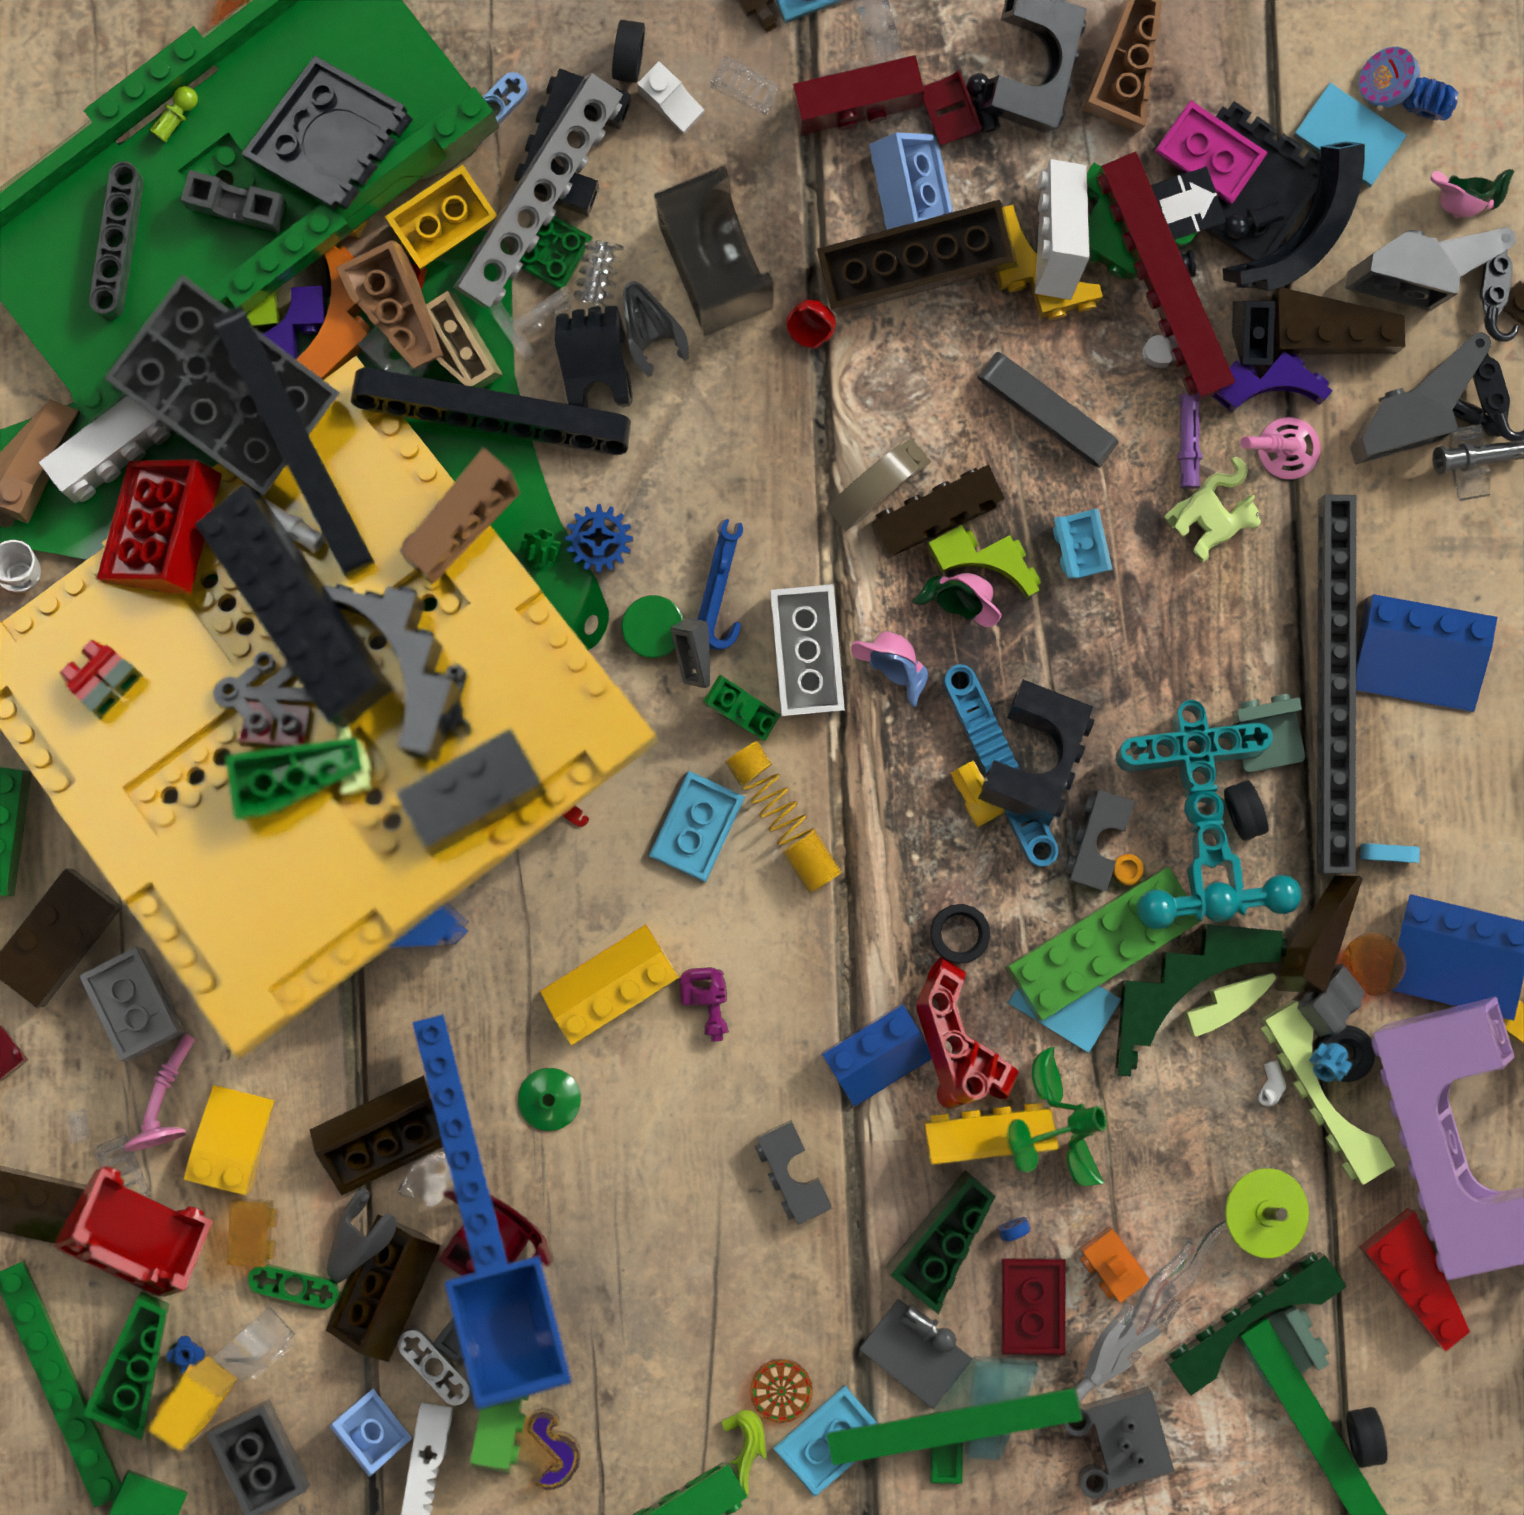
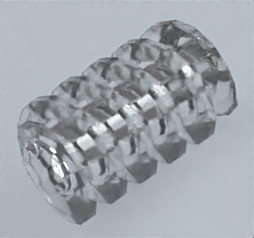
(597, 273)

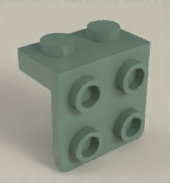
(1284, 725)
(1294, 1332)

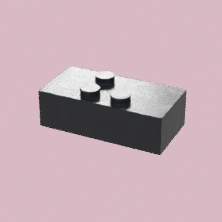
(470, 792)

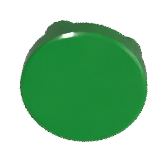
(648, 626)

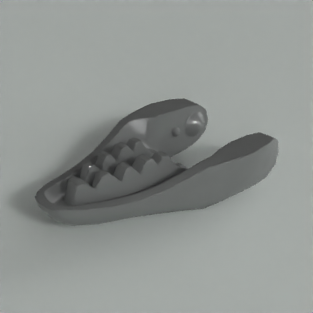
(647, 323)
(350, 1247)

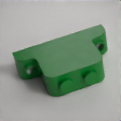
(1105, 235)

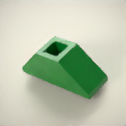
(741, 708)

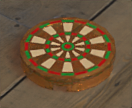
(781, 1390)

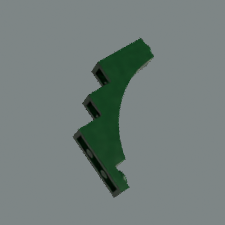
(1148, 1003)

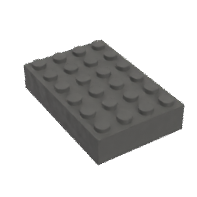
(191, 384)

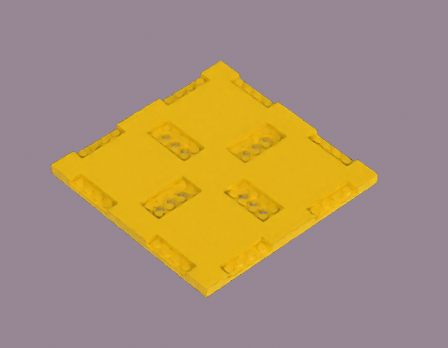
(300, 899)

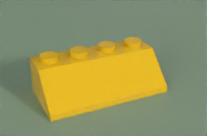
(609, 984)
(985, 1134)

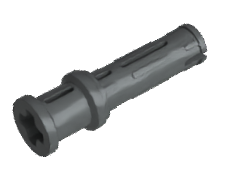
(1467, 456)

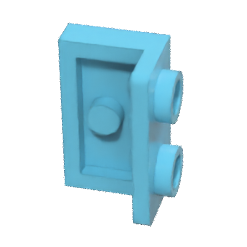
(1082, 544)

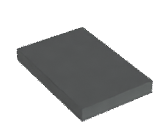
(911, 1360)

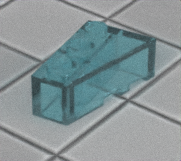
(995, 1381)

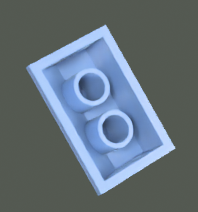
(910, 178)

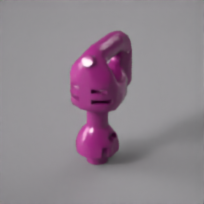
(711, 996)

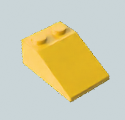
(229, 1140)

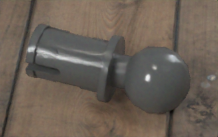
(942, 1338)

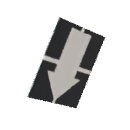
(1189, 202)

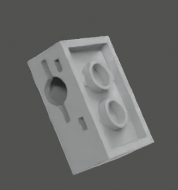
(132, 1004)

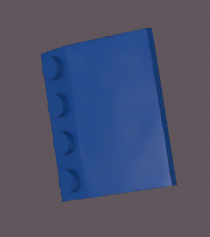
(1423, 652)
(1461, 955)

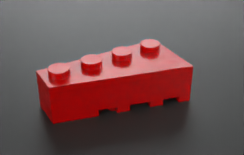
(1411, 1270)

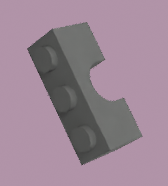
(250, 207)
(1088, 865)
(803, 1199)

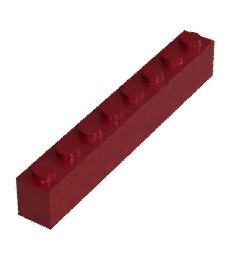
(1165, 277)

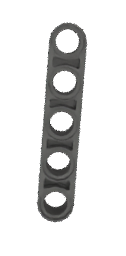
(111, 226)
(1048, 409)

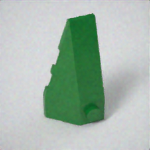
(281, 776)

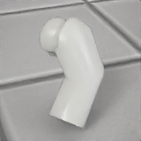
(1274, 1086)

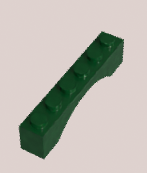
(1201, 1359)

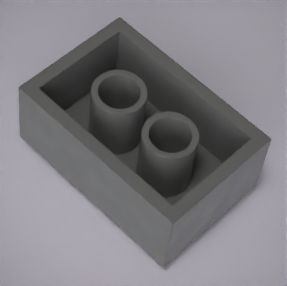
(258, 1459)

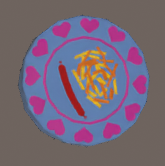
(1389, 77)

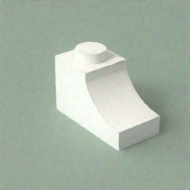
(670, 98)

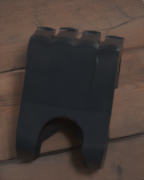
(592, 353)

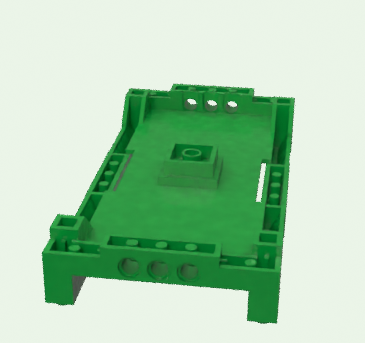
(260, 50)

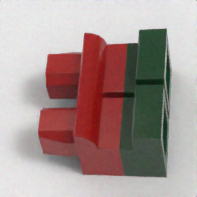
(87, 682)

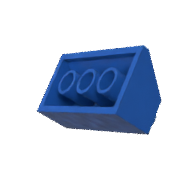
(440, 928)

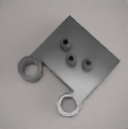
(1128, 1440)

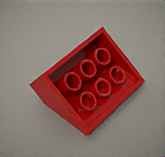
(154, 526)

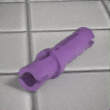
(1190, 449)

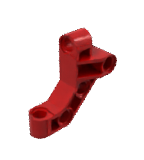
(971, 1067)

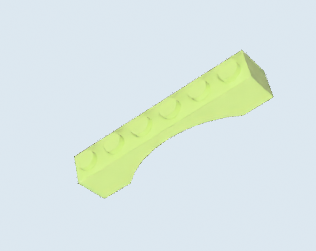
(1293, 1036)

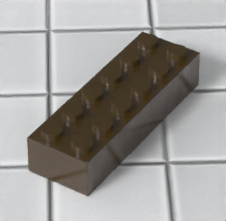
(917, 257)

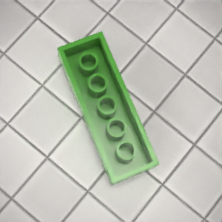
(1094, 948)

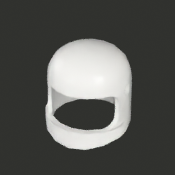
(18, 555)

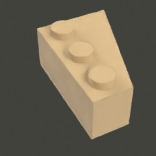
(460, 343)

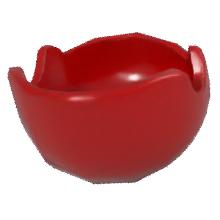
(811, 323)

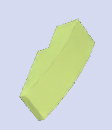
(1227, 1003)

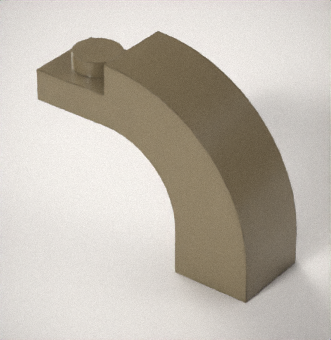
(877, 483)

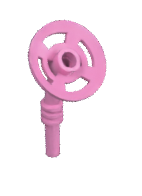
(1274, 442)
(152, 1132)

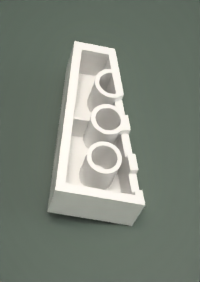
(1062, 229)

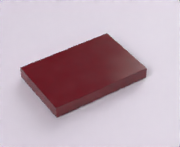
(1033, 1306)

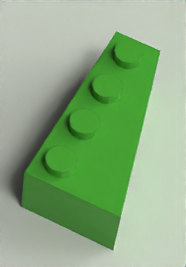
(496, 1436)

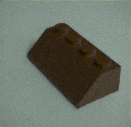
(378, 1136)
(35, 1203)
(383, 1294)

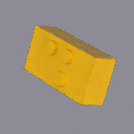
(192, 1403)

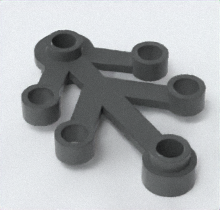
(268, 694)

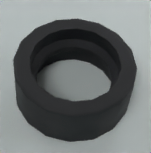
(628, 51)
(983, 931)

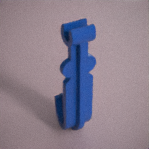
(717, 582)

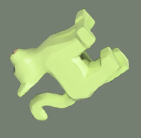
(1211, 515)

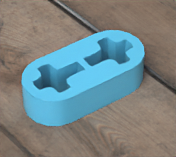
(1391, 853)

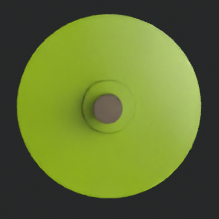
(1267, 1213)

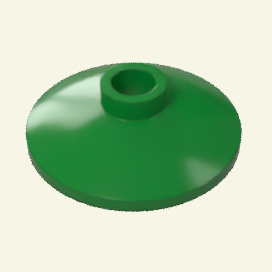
(565, 1093)

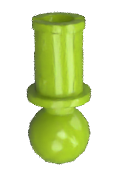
(184, 100)

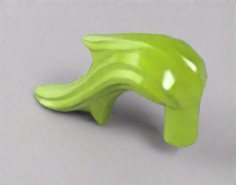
(753, 1443)

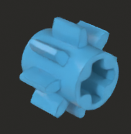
(1330, 1062)

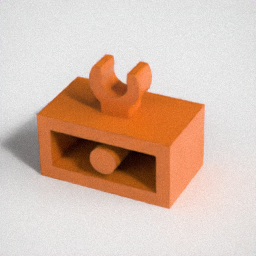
(1114, 1265)

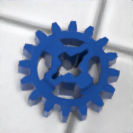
(599, 525)

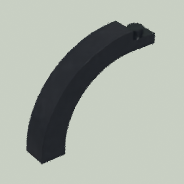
(1328, 216)

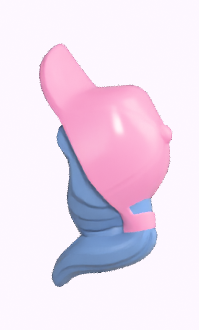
(896, 660)

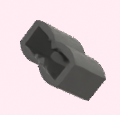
(1330, 1010)

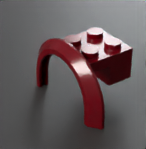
(514, 1233)

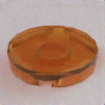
(1375, 962)

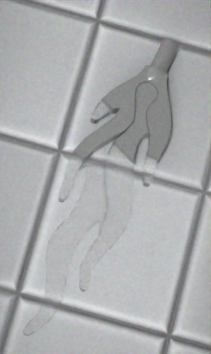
(1151, 1314)

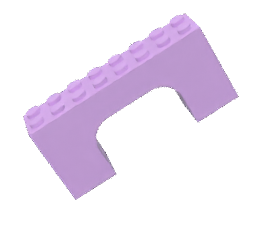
(1420, 1059)

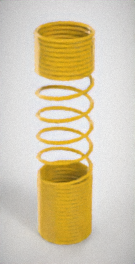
(807, 855)

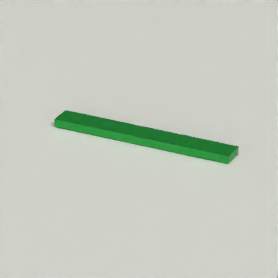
(1310, 1419)
(955, 1426)

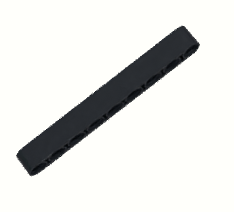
(490, 411)
(293, 440)

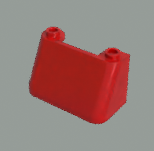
(133, 1235)

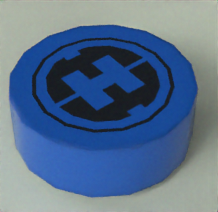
(1014, 1229)

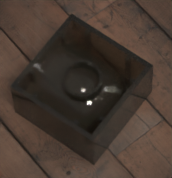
(712, 251)

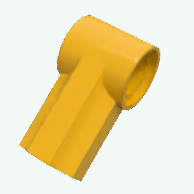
(969, 784)

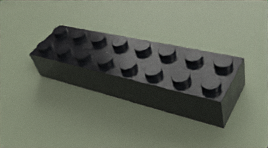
(294, 607)

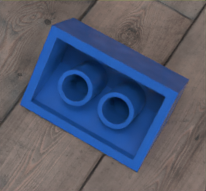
(877, 1054)

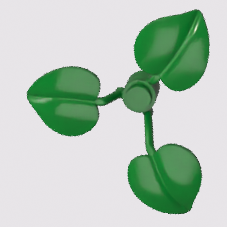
(1081, 1124)

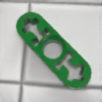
(315, 1299)

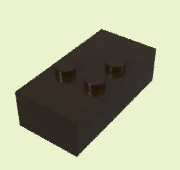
(55, 937)

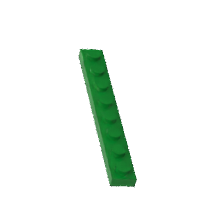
(59, 1383)

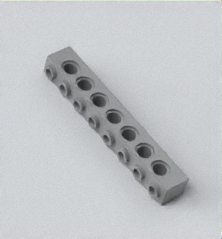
(591, 92)

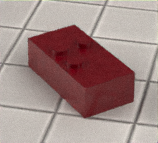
(858, 95)

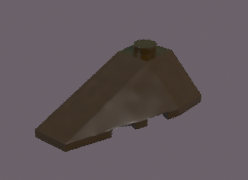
(1318, 942)

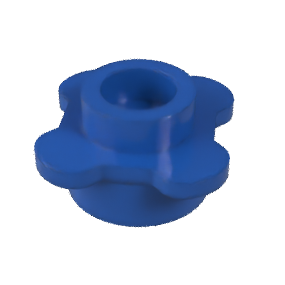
(185, 1345)

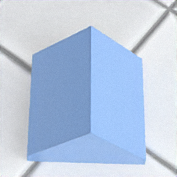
(370, 1432)

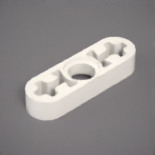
(420, 1367)

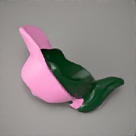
(1471, 195)
(962, 595)

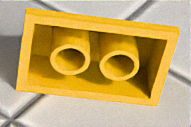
(441, 217)

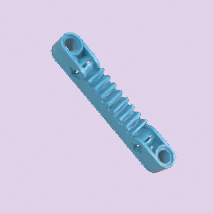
(991, 745)

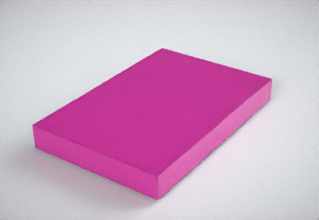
(1203, 141)

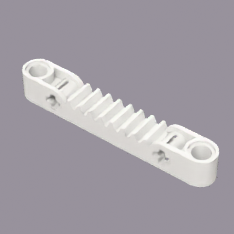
(431, 1430)

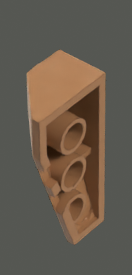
(392, 299)
(20, 472)

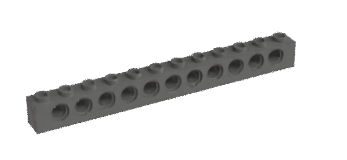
(1336, 685)

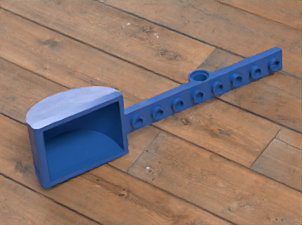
(502, 1308)

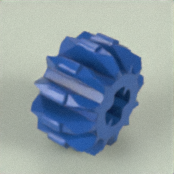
(1432, 99)

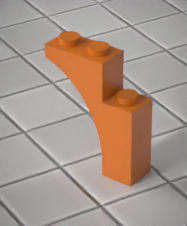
(340, 332)

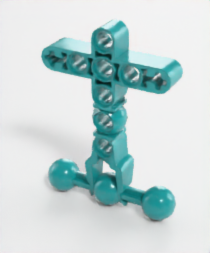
(1217, 900)

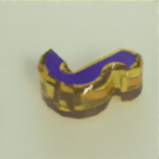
(558, 1444)

